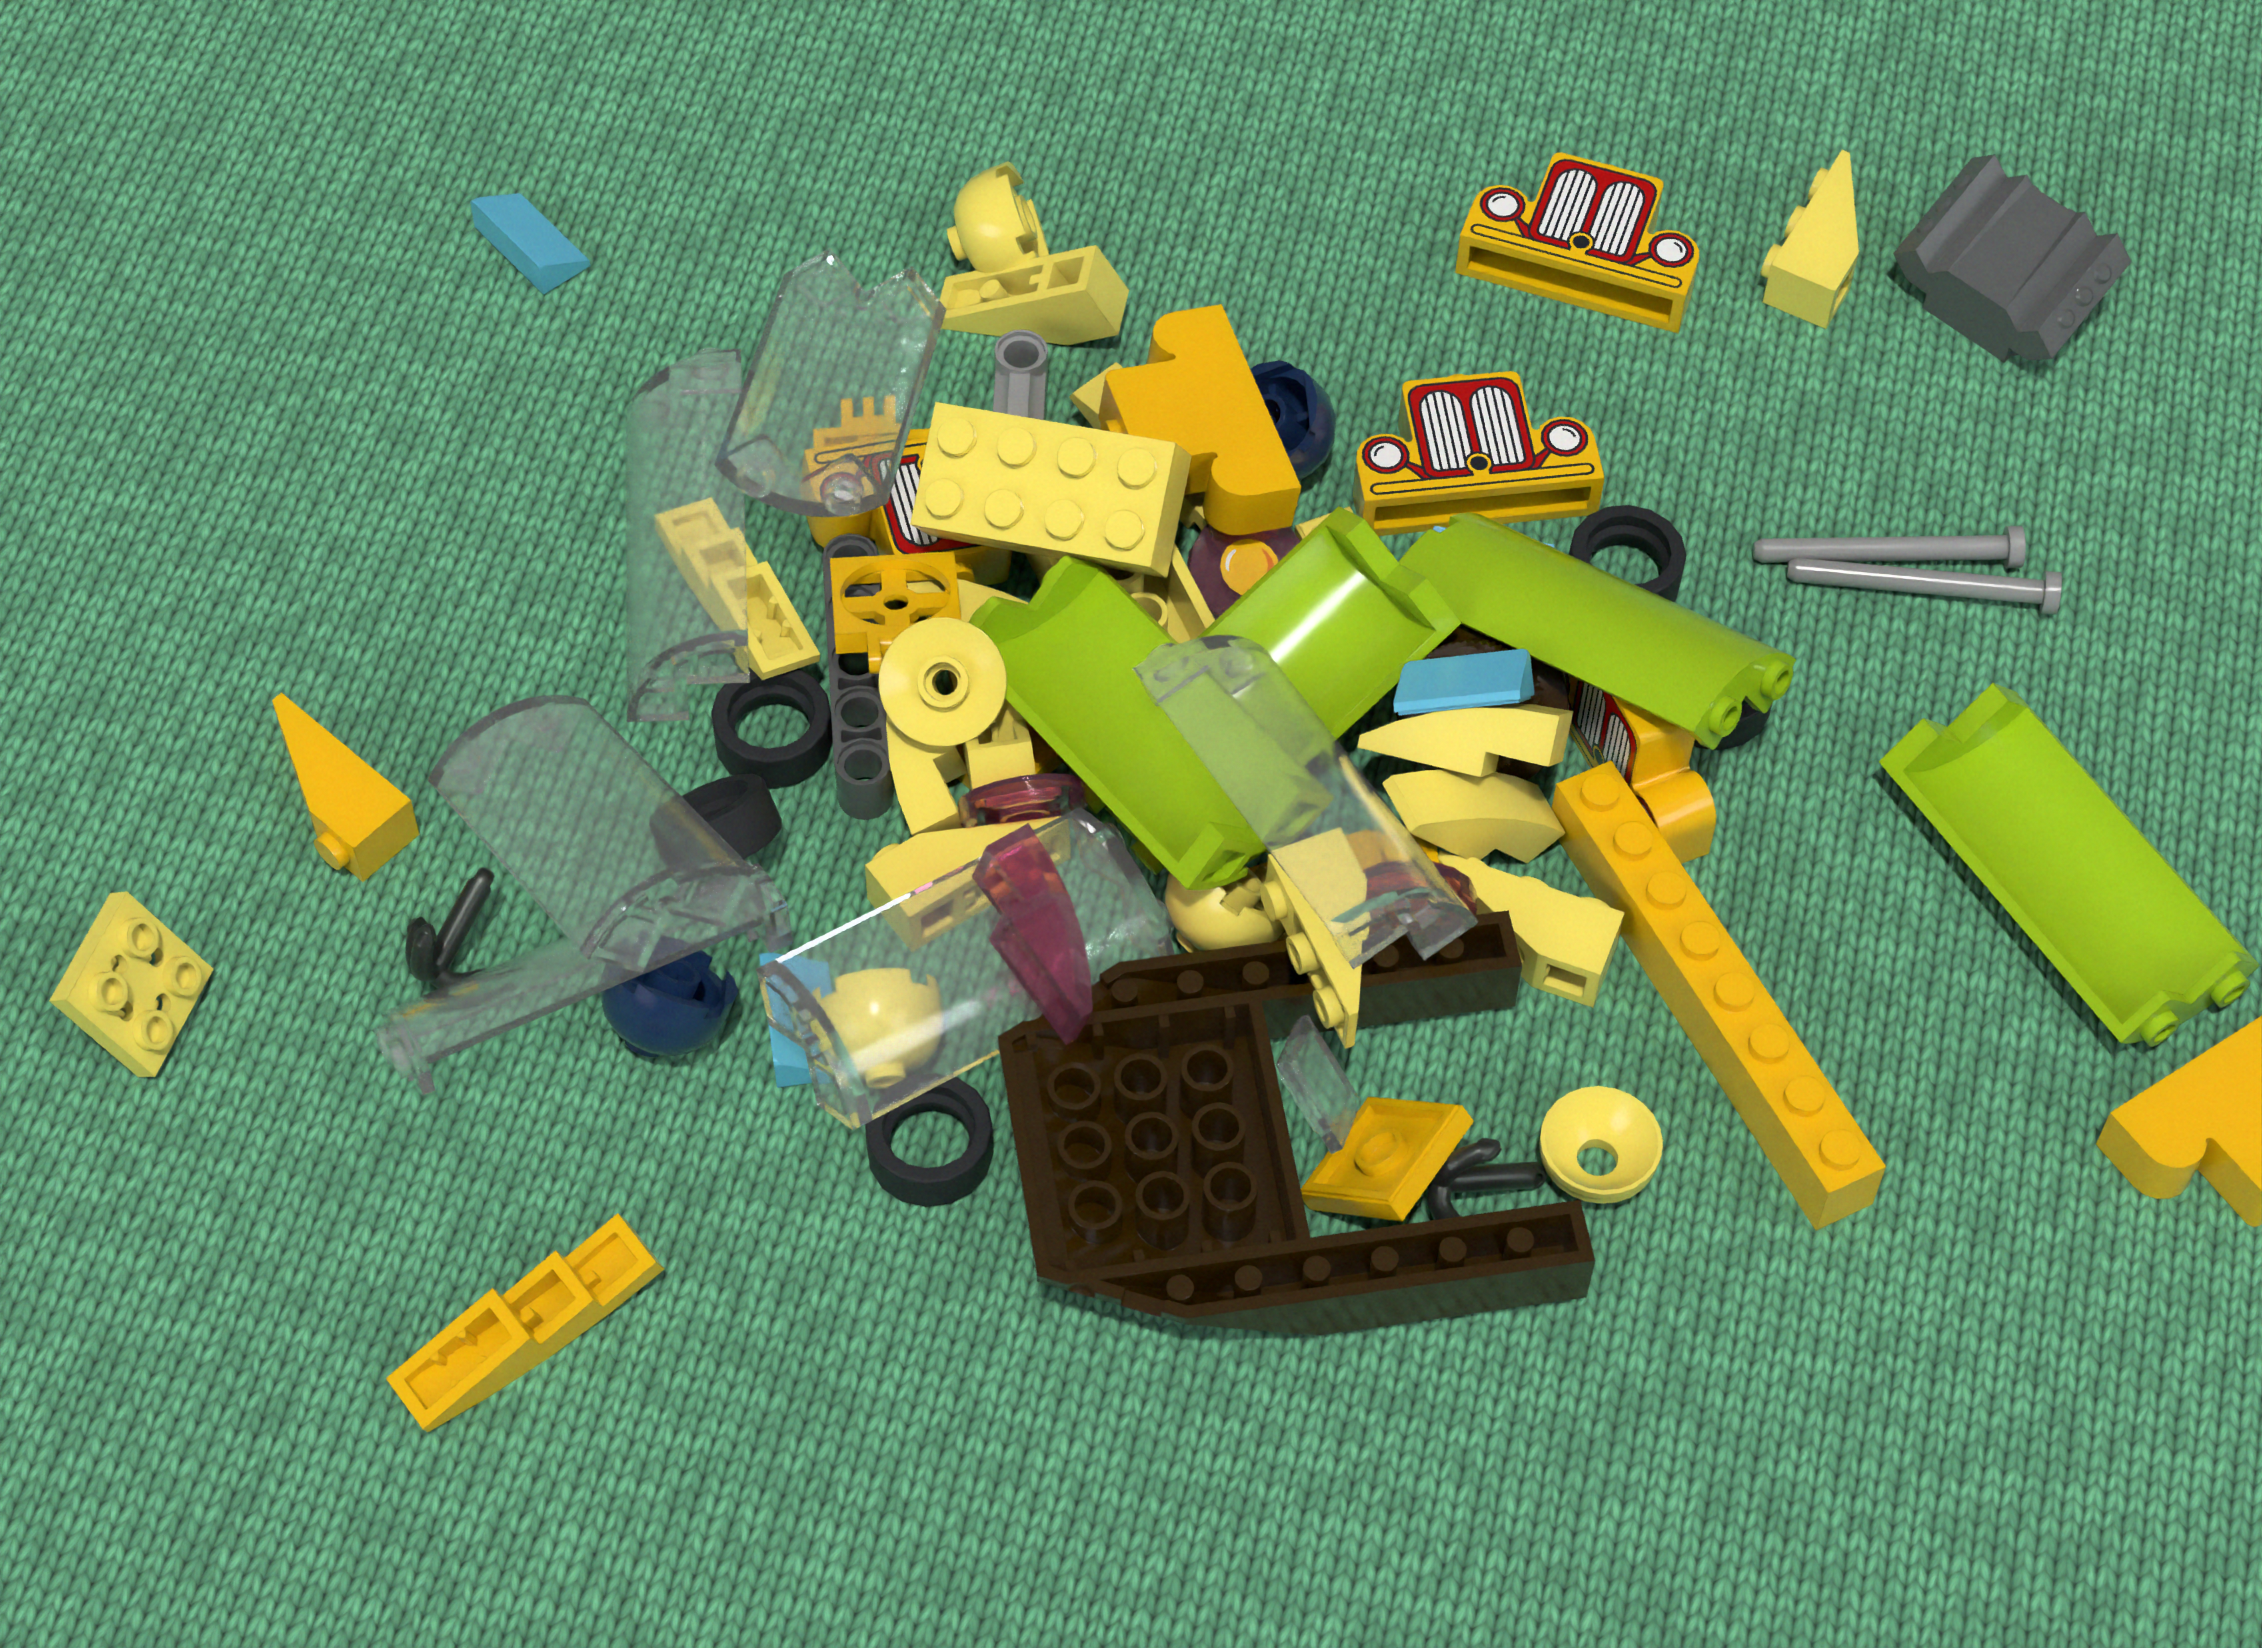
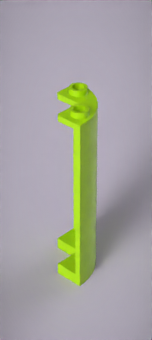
(1336, 623)
(1600, 627)
(1076, 686)
(2070, 867)

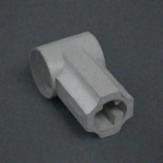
(1021, 374)

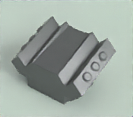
(2009, 263)

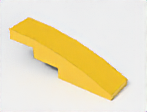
(525, 1326)

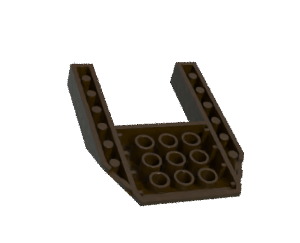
(1170, 1166)

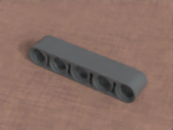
(856, 703)

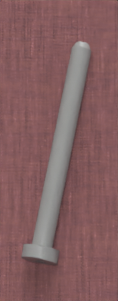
(2009, 547)
(1924, 581)

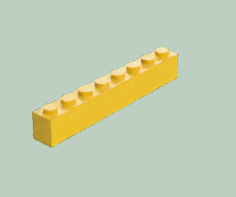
(1717, 998)

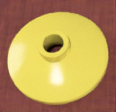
(910, 675)

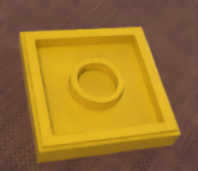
(1386, 1158)

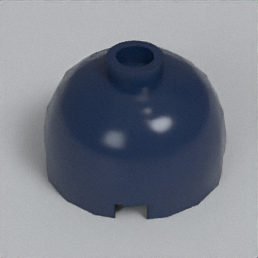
(1299, 412)
(671, 1007)

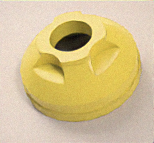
(1606, 1121)

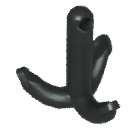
(432, 955)
(1465, 1174)

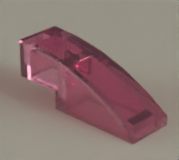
(1037, 929)

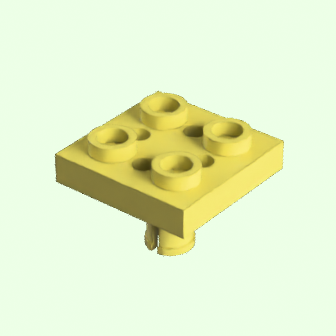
(115, 977)

